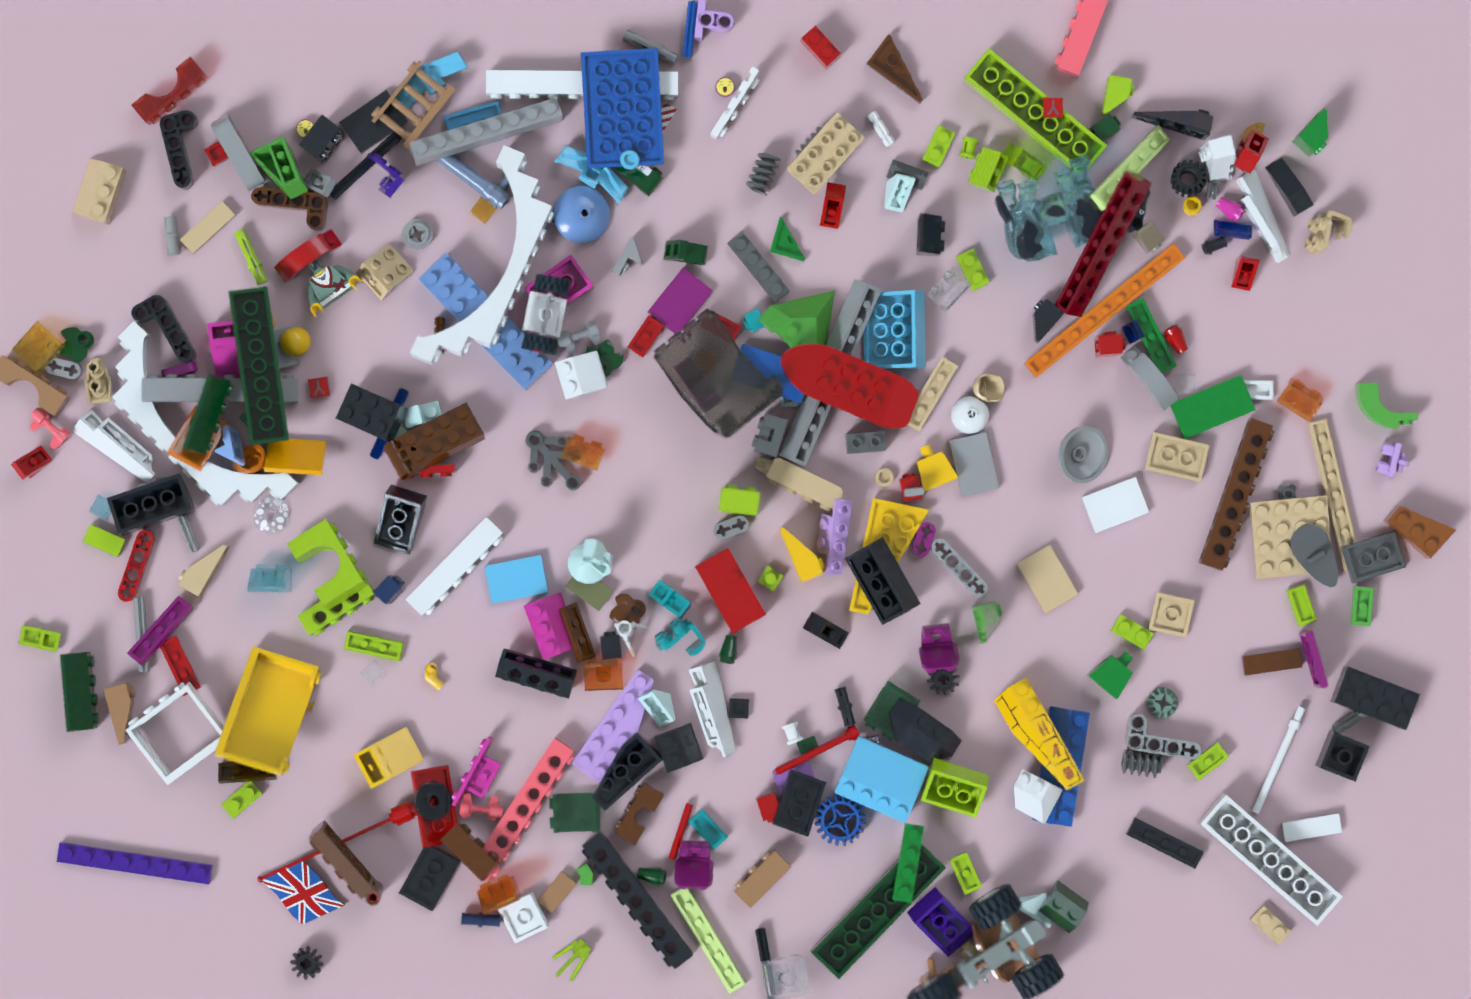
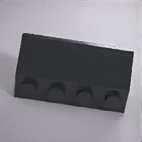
(150, 504)
(882, 581)

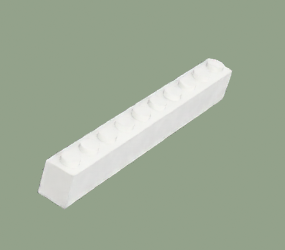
(555, 84)

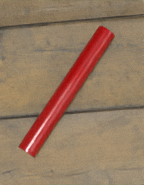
(680, 831)

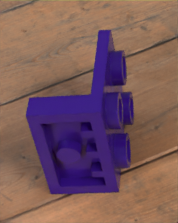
(388, 184)

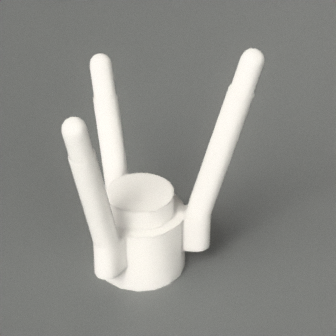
(626, 630)

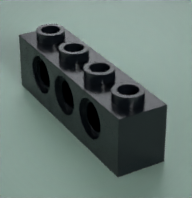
(536, 673)

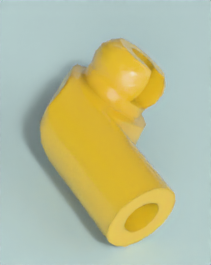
(431, 676)

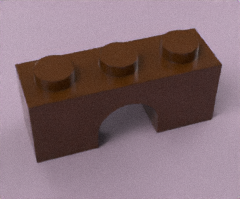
(646, 797)

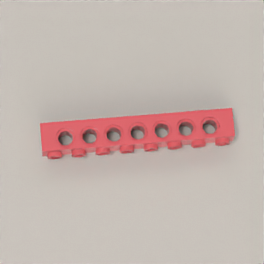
(556, 748)

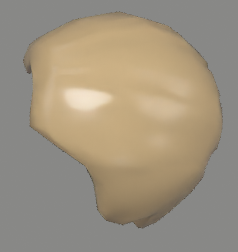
(989, 387)

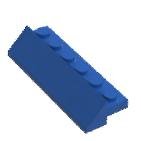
(1072, 729)

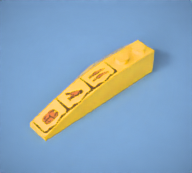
(1036, 731)

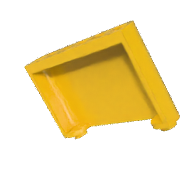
(267, 711)

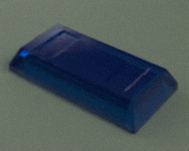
(1232, 229)

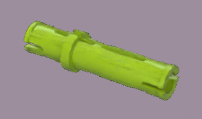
(259, 277)

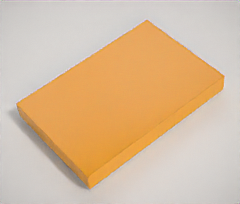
(296, 456)

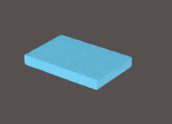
(516, 579)

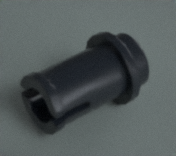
(1214, 245)

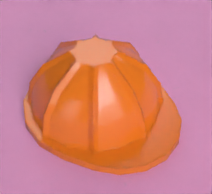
(254, 460)

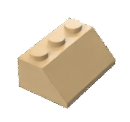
(99, 191)

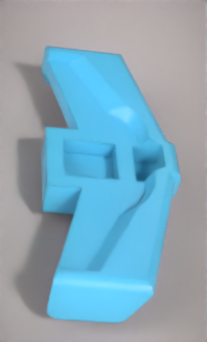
(437, 70)
(605, 176)

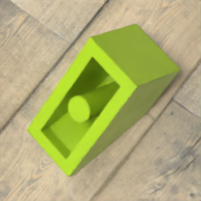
(1116, 92)

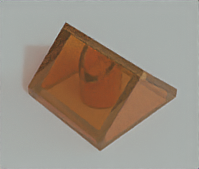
(603, 675)

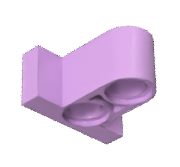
(715, 21)

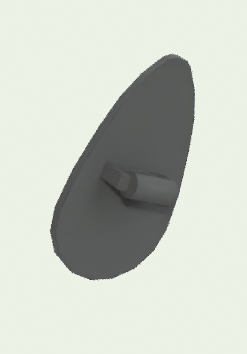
(1315, 554)

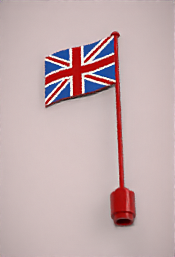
(304, 890)

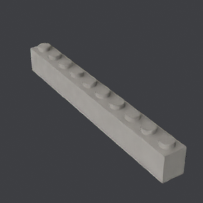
(844, 338)

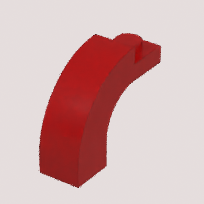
(306, 254)

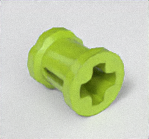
(968, 148)

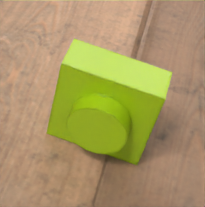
(770, 578)

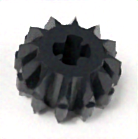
(939, 684)
(312, 968)

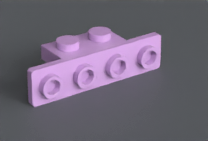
(834, 535)

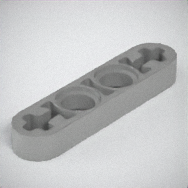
(962, 565)

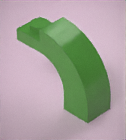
(1369, 403)

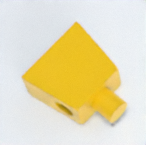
(934, 469)

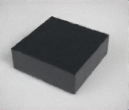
(738, 708)

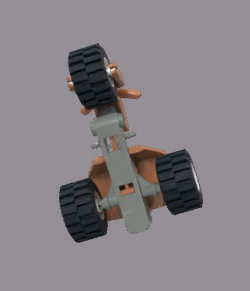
(1003, 946)

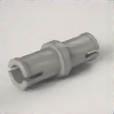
(171, 235)

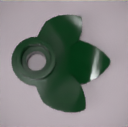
(74, 344)
(607, 356)

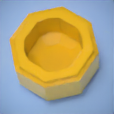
(1192, 206)

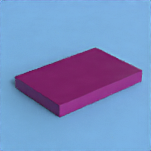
(680, 301)
(1313, 659)

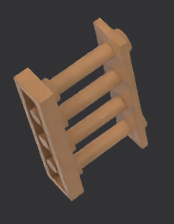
(419, 121)

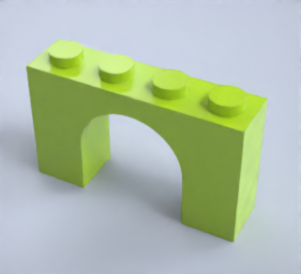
(347, 579)

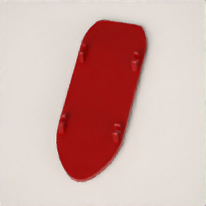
(850, 384)

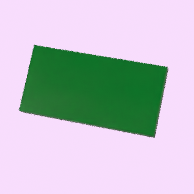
(1212, 407)

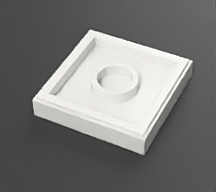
(523, 918)

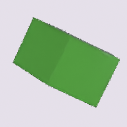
(586, 874)

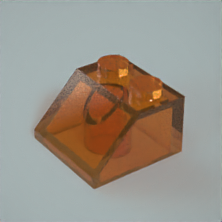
(498, 894)

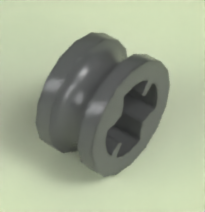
(1212, 190)

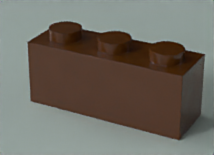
(471, 851)

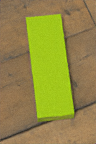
(373, 645)

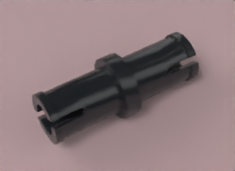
(845, 706)

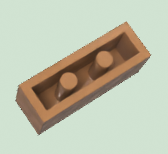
(761, 877)

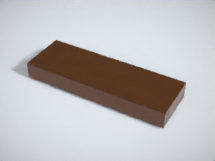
(577, 632)
(1271, 661)

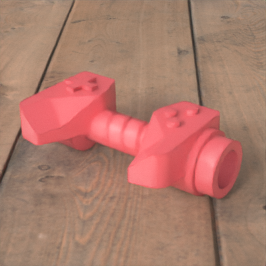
(42, 418)
(493, 810)

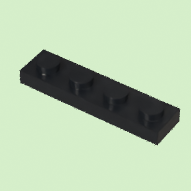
(1164, 843)

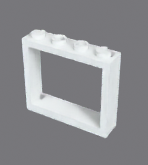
(148, 751)

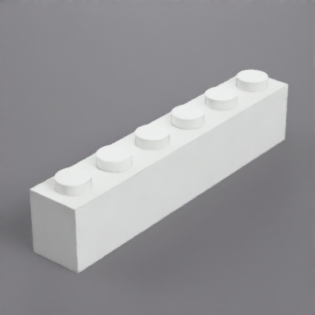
(451, 570)

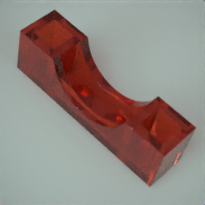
(188, 77)

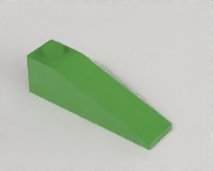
(986, 619)

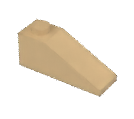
(199, 574)

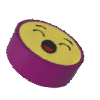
(725, 87)
(303, 127)

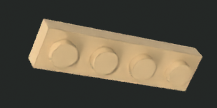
(931, 392)

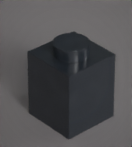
(610, 645)

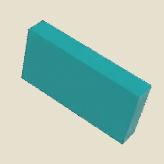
(708, 829)

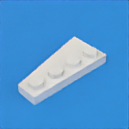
(741, 98)

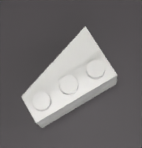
(1217, 158)

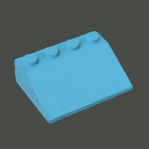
(896, 331)
(881, 779)

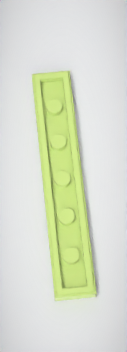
(1134, 162)
(708, 939)

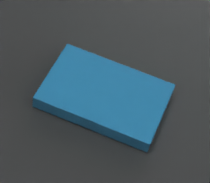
(472, 115)

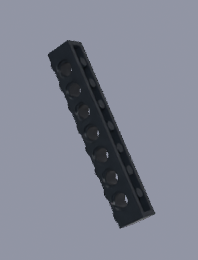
(674, 958)

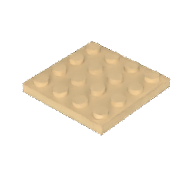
(1273, 527)

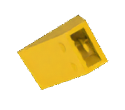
(388, 757)

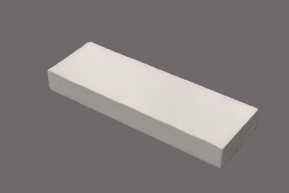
(1311, 827)

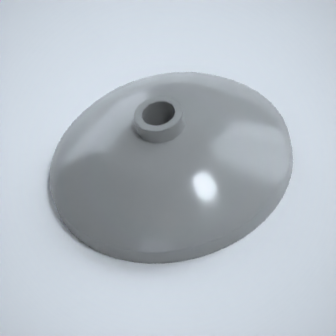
(1090, 455)

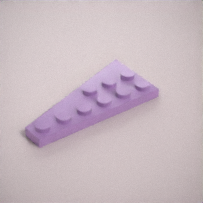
(614, 729)

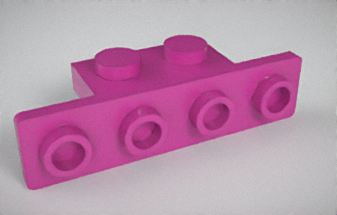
(480, 775)

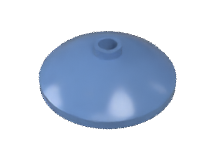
(569, 217)

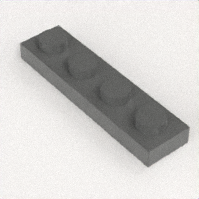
(758, 267)

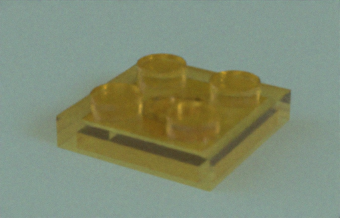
(38, 347)

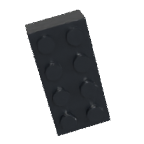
(1375, 697)

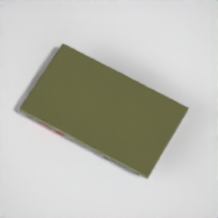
(593, 594)

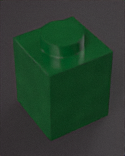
(1106, 127)

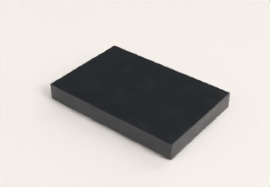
(365, 132)
(799, 803)
(429, 877)

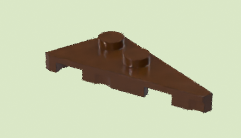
(890, 65)

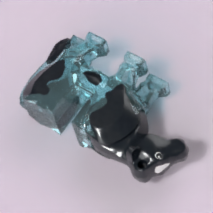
(1029, 219)

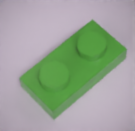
(1361, 606)

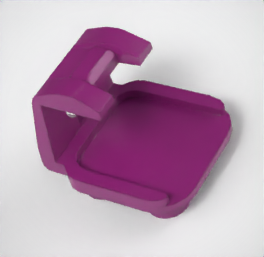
(938, 653)
(694, 869)

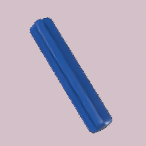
(688, 44)

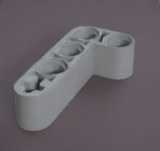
(237, 152)
(1163, 742)

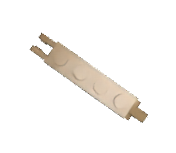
(800, 481)

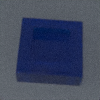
(1133, 331)

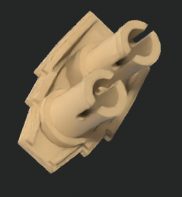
(98, 382)

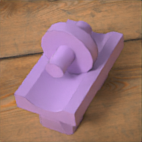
(1393, 452)

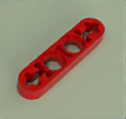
(138, 566)

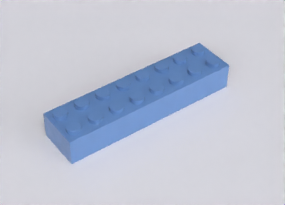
(463, 297)

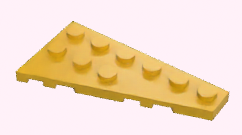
(897, 526)

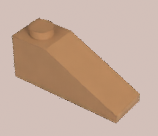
(120, 706)

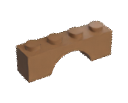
(50, 398)

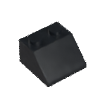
(929, 235)
(678, 747)

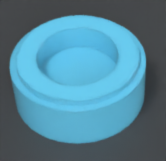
(629, 159)

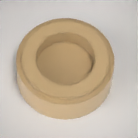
(884, 477)

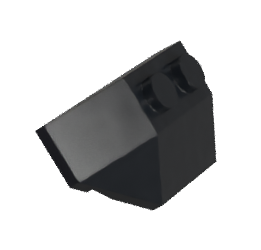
(922, 732)

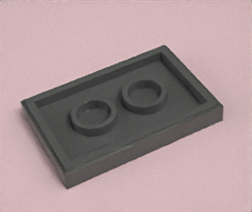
(1373, 557)

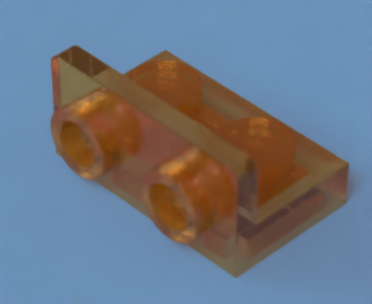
(1300, 399)
(583, 452)

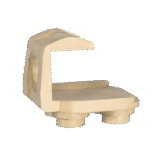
(1321, 227)

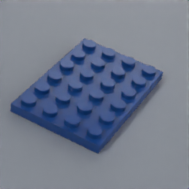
(622, 106)

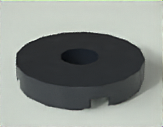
(422, 796)

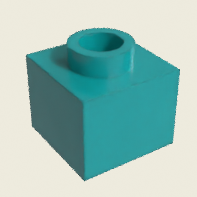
(751, 321)

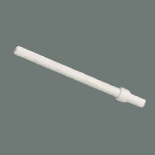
(1293, 726)

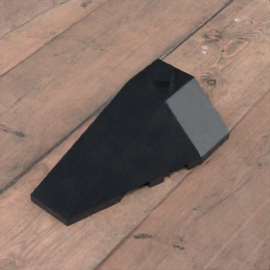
(1190, 123)
(628, 767)

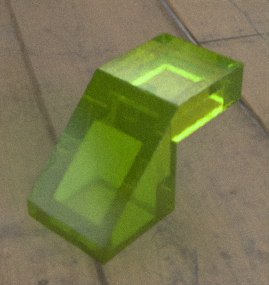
(1024, 162)

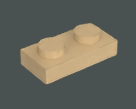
(1270, 925)

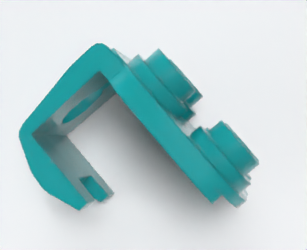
(678, 630)

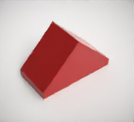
(1244, 273)

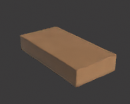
(556, 892)

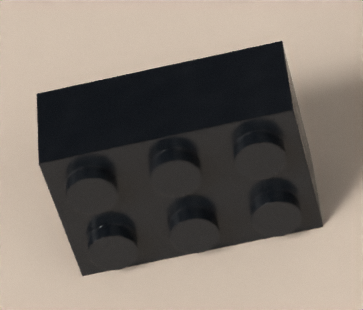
(371, 413)

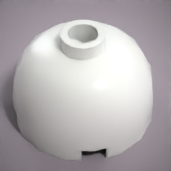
(961, 419)

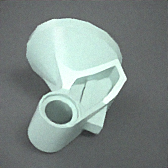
(590, 562)

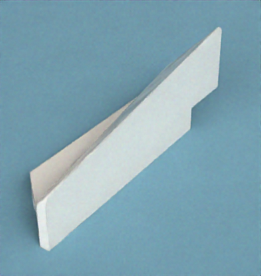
(1261, 215)
(115, 444)

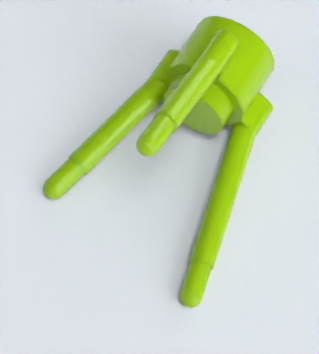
(581, 949)

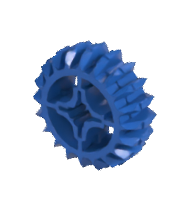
(848, 834)

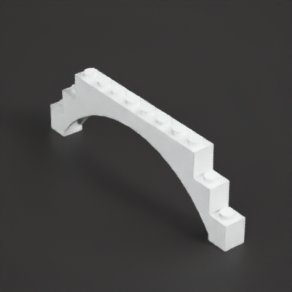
(487, 320)
(217, 481)

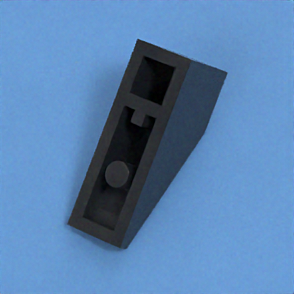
(1289, 187)

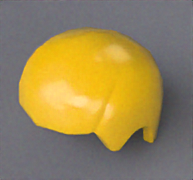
(295, 341)

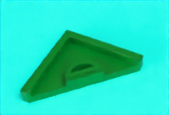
(784, 243)

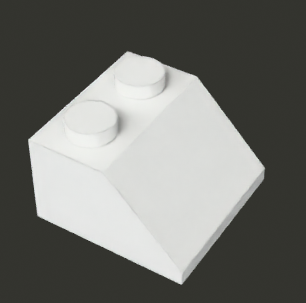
(581, 375)
(1035, 796)

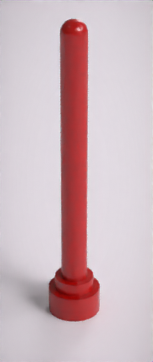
(850, 734)

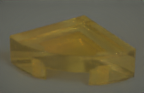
(1259, 127)

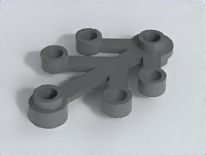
(550, 457)

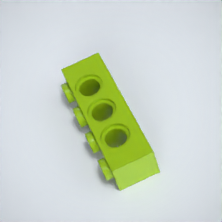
(309, 617)

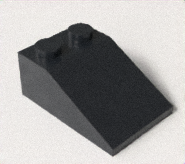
(400, 519)

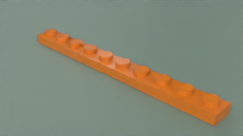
(1104, 310)

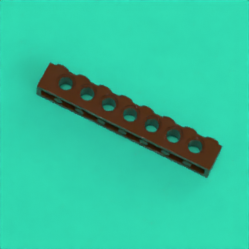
(1265, 433)

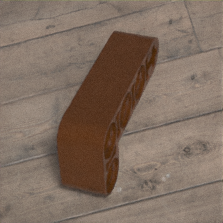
(288, 203)

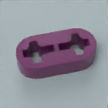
(180, 370)
(919, 537)

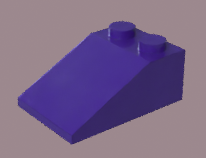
(941, 921)

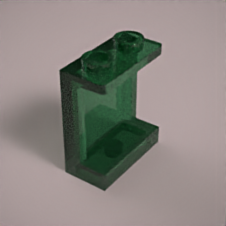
(878, 713)
(574, 812)

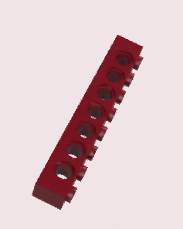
(1103, 243)

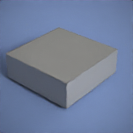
(913, 491)

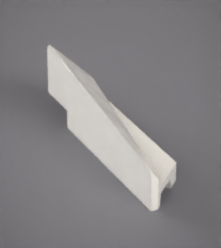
(711, 707)

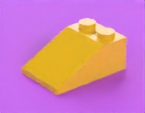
(803, 559)

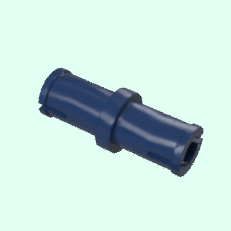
(480, 919)

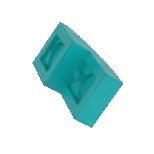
(670, 599)

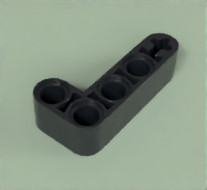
(179, 151)
(170, 330)

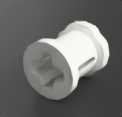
(792, 733)

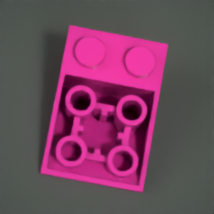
(223, 348)

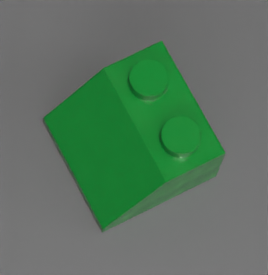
(1314, 134)

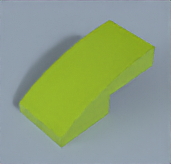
(39, 638)

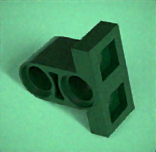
(685, 252)

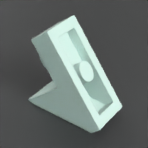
(421, 414)

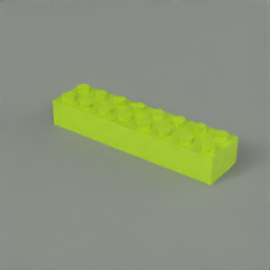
(1024, 106)

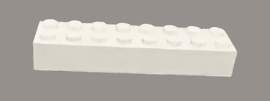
(1270, 859)

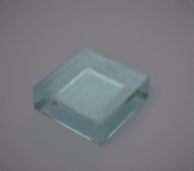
(101, 508)

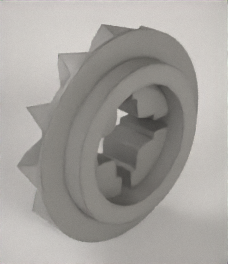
(420, 225)

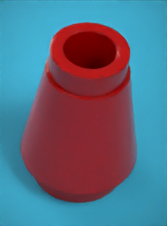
(1176, 338)

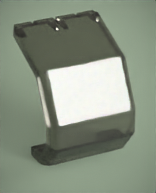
(715, 375)

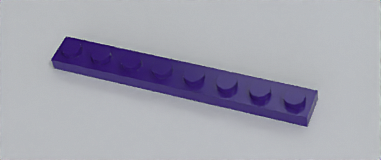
(134, 863)

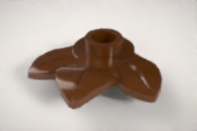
(625, 611)

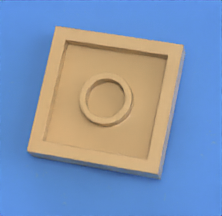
(1171, 614)

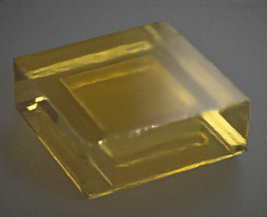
(483, 210)

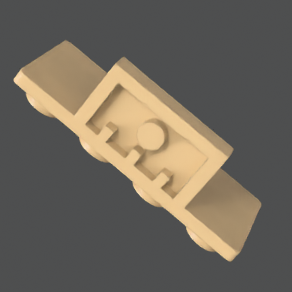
(825, 153)

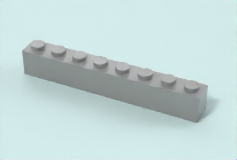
(486, 131)
(190, 388)

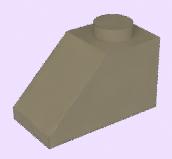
(1148, 237)

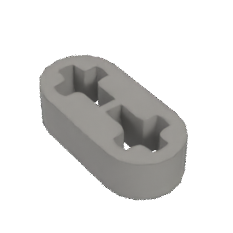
(62, 373)
(730, 522)

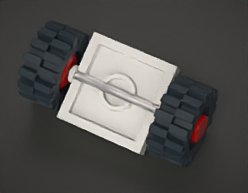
(545, 314)

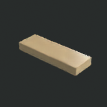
(207, 227)

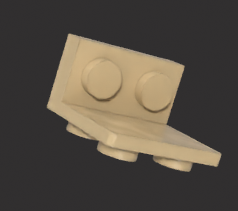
(384, 271)

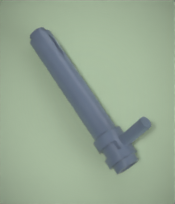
(488, 190)

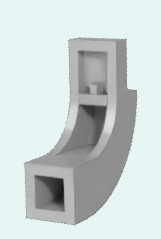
(1151, 377)

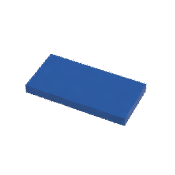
(770, 365)

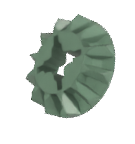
(1158, 694)

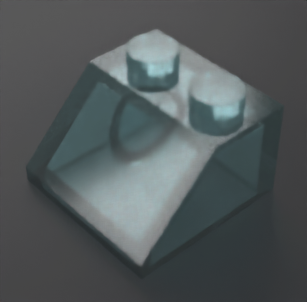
(270, 580)

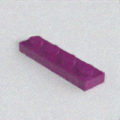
(160, 631)

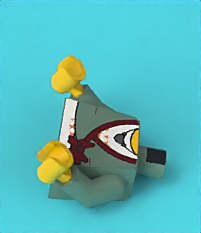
(329, 285)

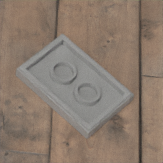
(973, 464)

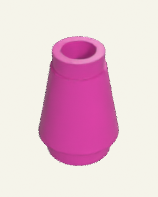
(1230, 209)

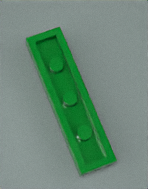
(1153, 339)
(908, 862)

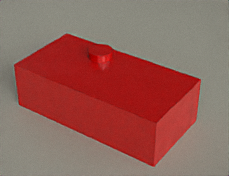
(730, 590)

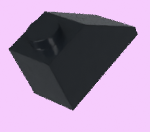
(1044, 318)
(825, 630)

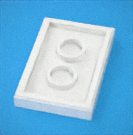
(1115, 505)

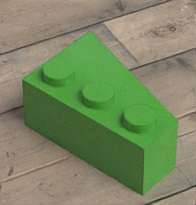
(281, 166)

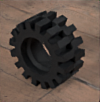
(1183, 188)

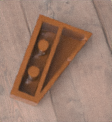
(1418, 530)

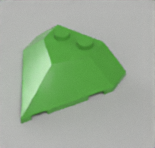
(801, 319)

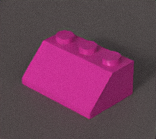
(548, 625)

